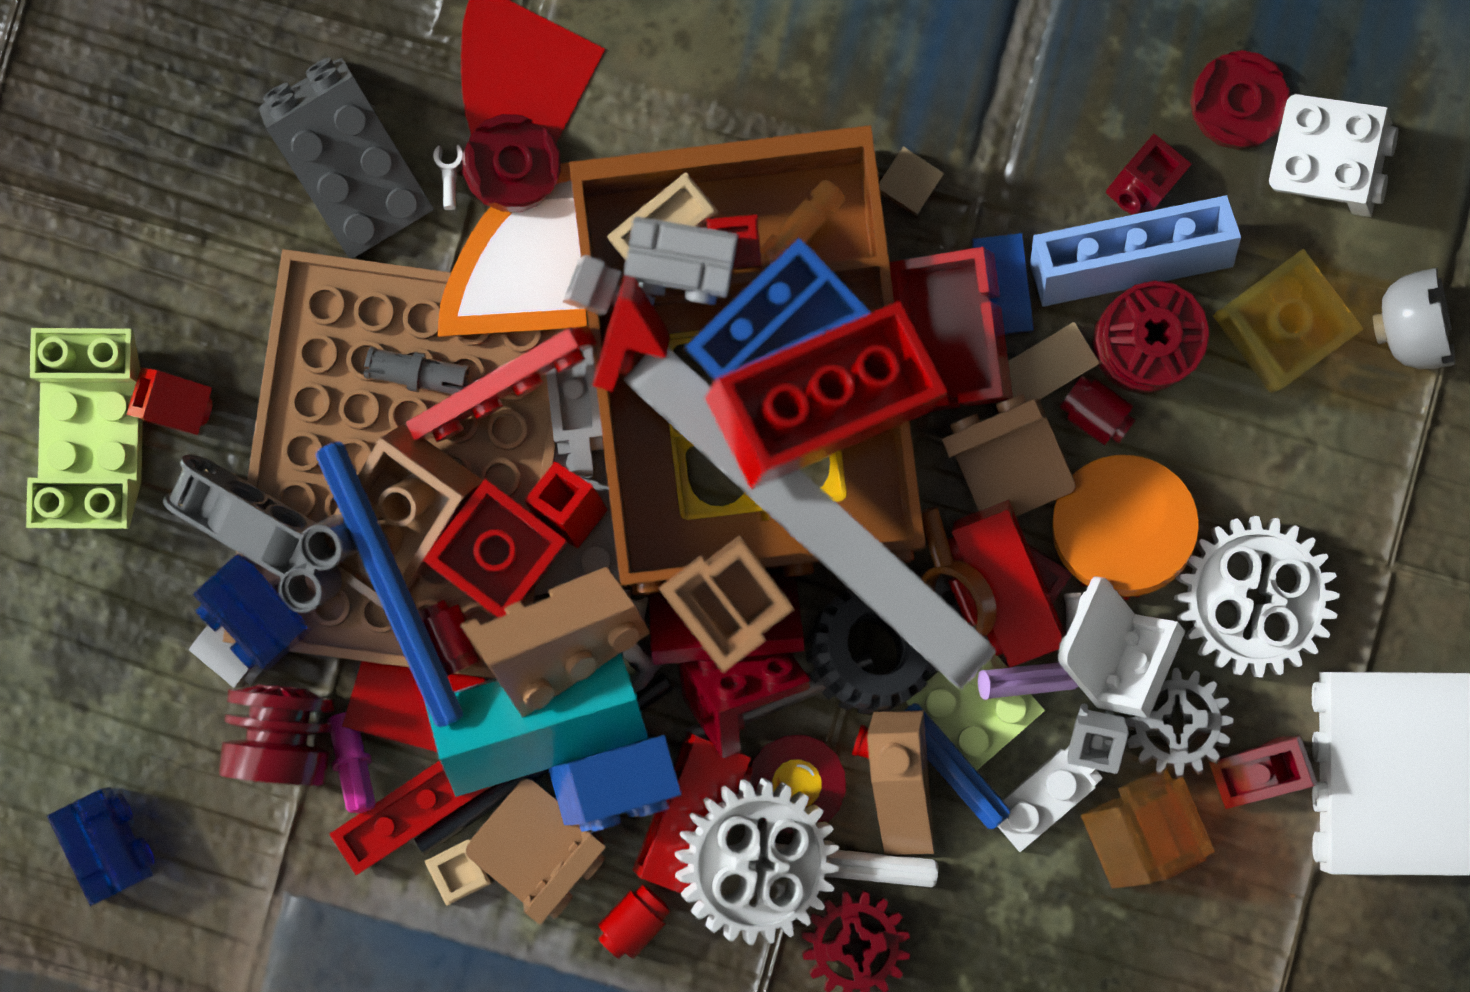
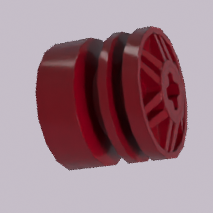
(1122, 331)
(276, 736)

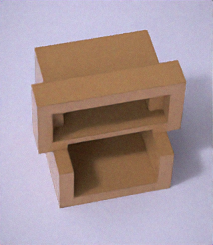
(727, 601)

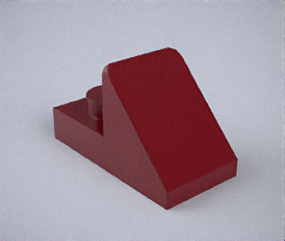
(1263, 771)

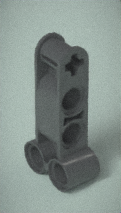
(263, 530)

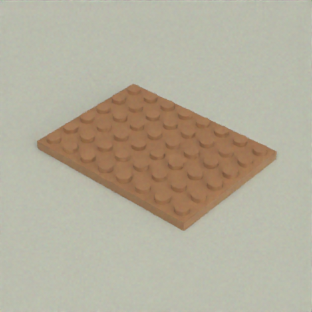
(318, 395)

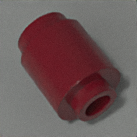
(1098, 411)
(448, 636)

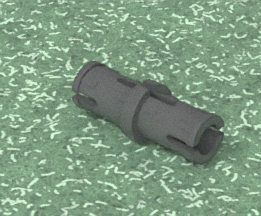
(415, 371)

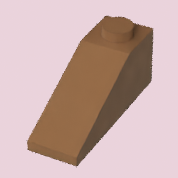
(901, 781)

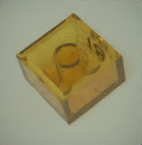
(1287, 322)

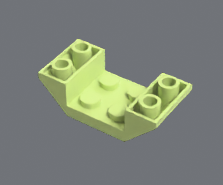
(85, 438)

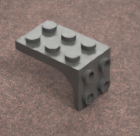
(343, 156)

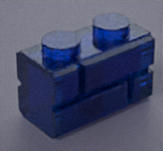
(250, 613)
(102, 844)

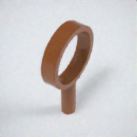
(965, 573)

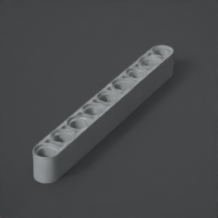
(821, 528)

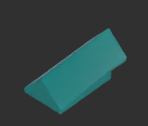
(499, 745)

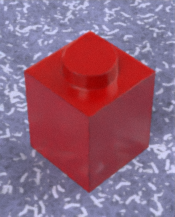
(170, 401)
(566, 504)

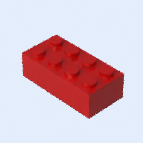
(824, 395)

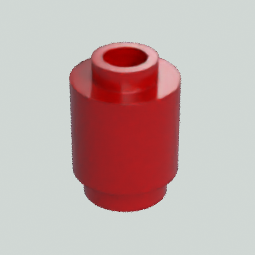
(633, 922)

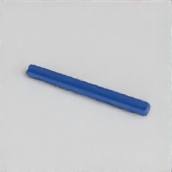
(389, 584)

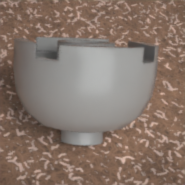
(1416, 321)

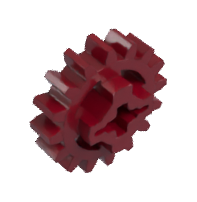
(878, 938)

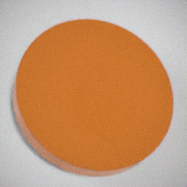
(1126, 524)

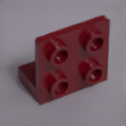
(722, 697)

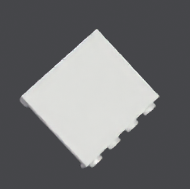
(1392, 773)

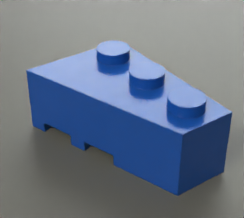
(779, 310)

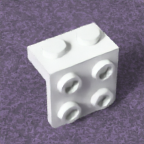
(1334, 151)
(1118, 654)

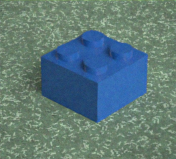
(616, 781)

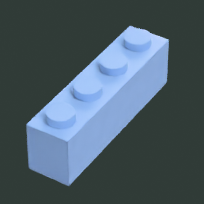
(1134, 250)

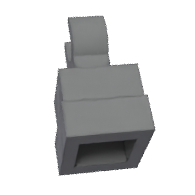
(593, 286)
(1098, 740)

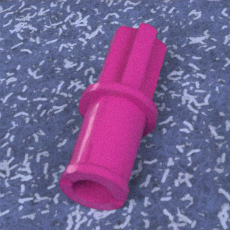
(352, 766)

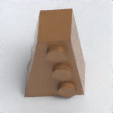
(558, 640)

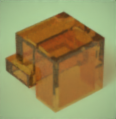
(1148, 831)

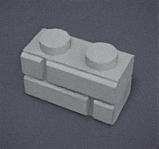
(681, 258)

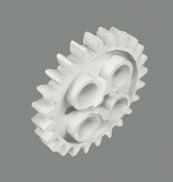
(1300, 608)
(713, 860)

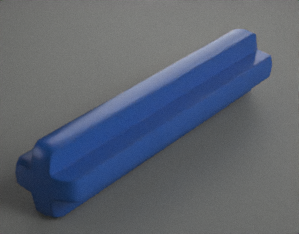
(962, 775)

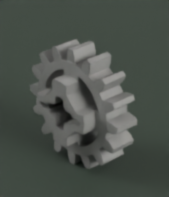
(1203, 723)

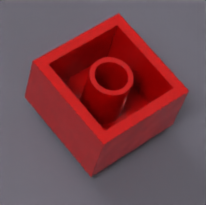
(495, 550)

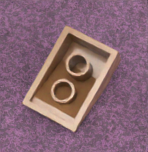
(414, 498)

